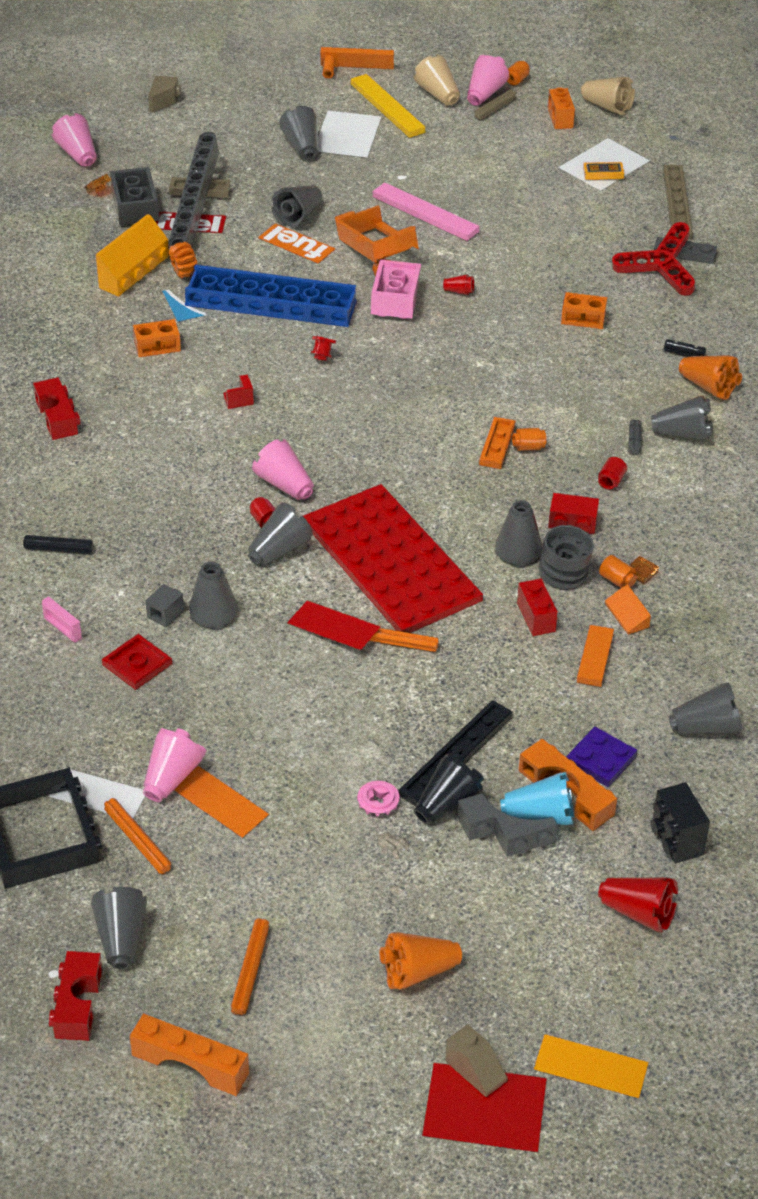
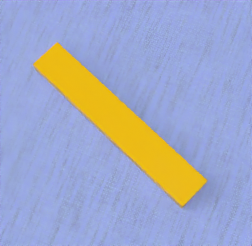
(388, 105)

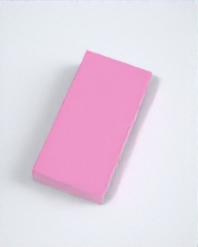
(61, 619)

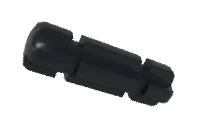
(684, 348)

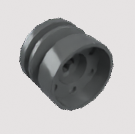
(566, 557)

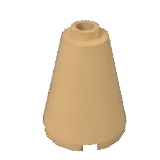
(436, 78)
(610, 93)

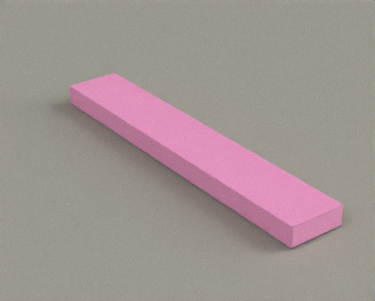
(426, 211)

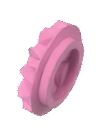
(382, 790)

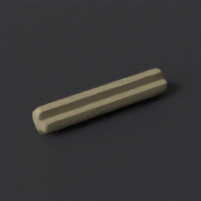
(495, 104)

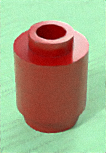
(612, 473)
(261, 510)

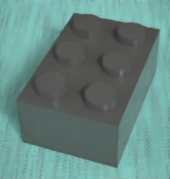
(134, 195)

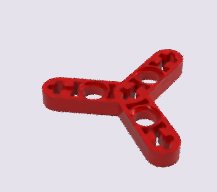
(663, 267)

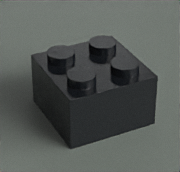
(680, 823)

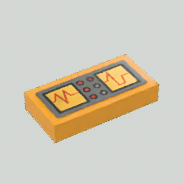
(603, 170)

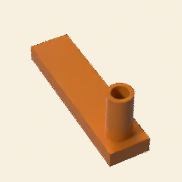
(355, 58)

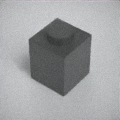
(164, 605)

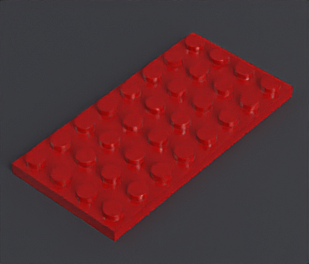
(392, 559)

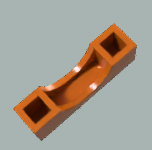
(593, 802)
(218, 1063)

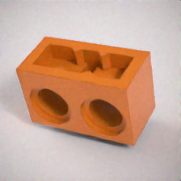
(561, 108)
(584, 310)
(156, 338)

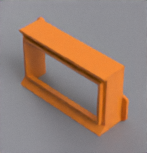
(352, 224)

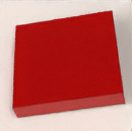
(136, 661)

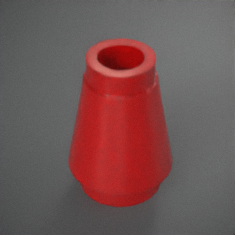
(460, 284)

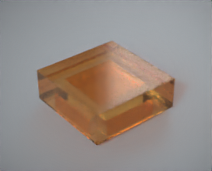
(644, 569)

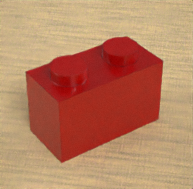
(574, 511)
(537, 607)

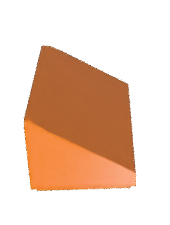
(628, 610)

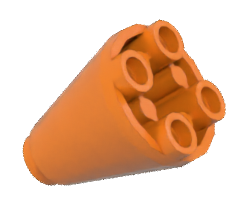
(712, 373)
(417, 958)

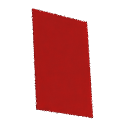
(503, 1119)

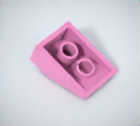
(395, 289)

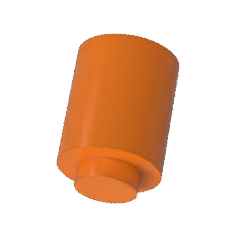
(617, 572)

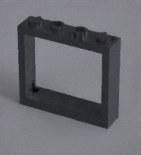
(59, 860)

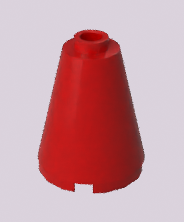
(641, 899)

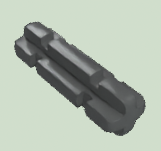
(634, 436)

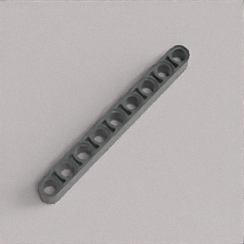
(195, 190)

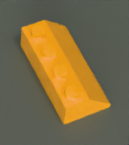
(131, 256)

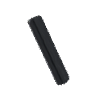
(58, 544)

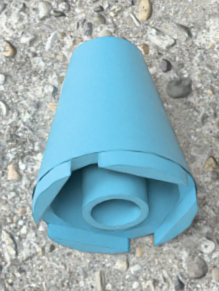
(541, 800)

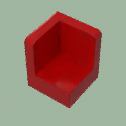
(240, 396)

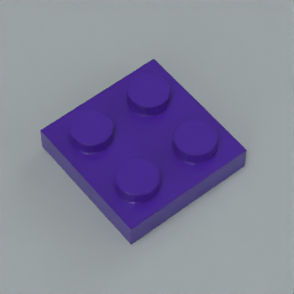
(602, 756)

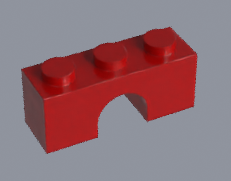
(58, 409)
(78, 975)

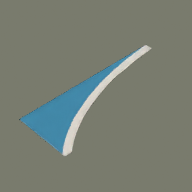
(179, 309)

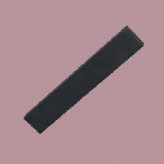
(465, 743)

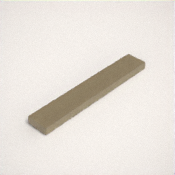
(677, 196)

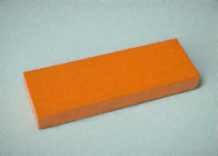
(497, 443)
(595, 655)

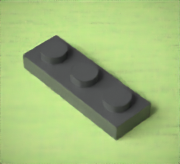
(693, 251)

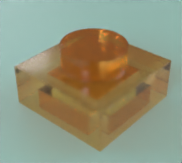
(98, 184)

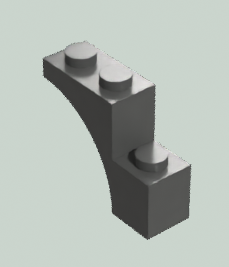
(514, 834)

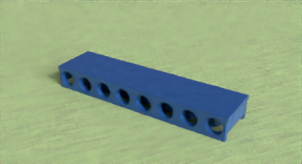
(271, 295)

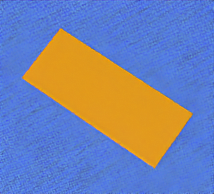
(591, 1066)

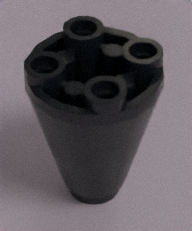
(447, 785)

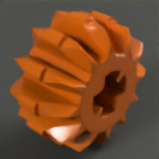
(183, 259)

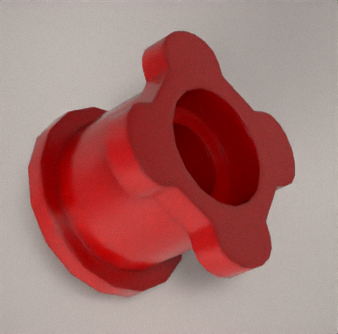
(322, 347)

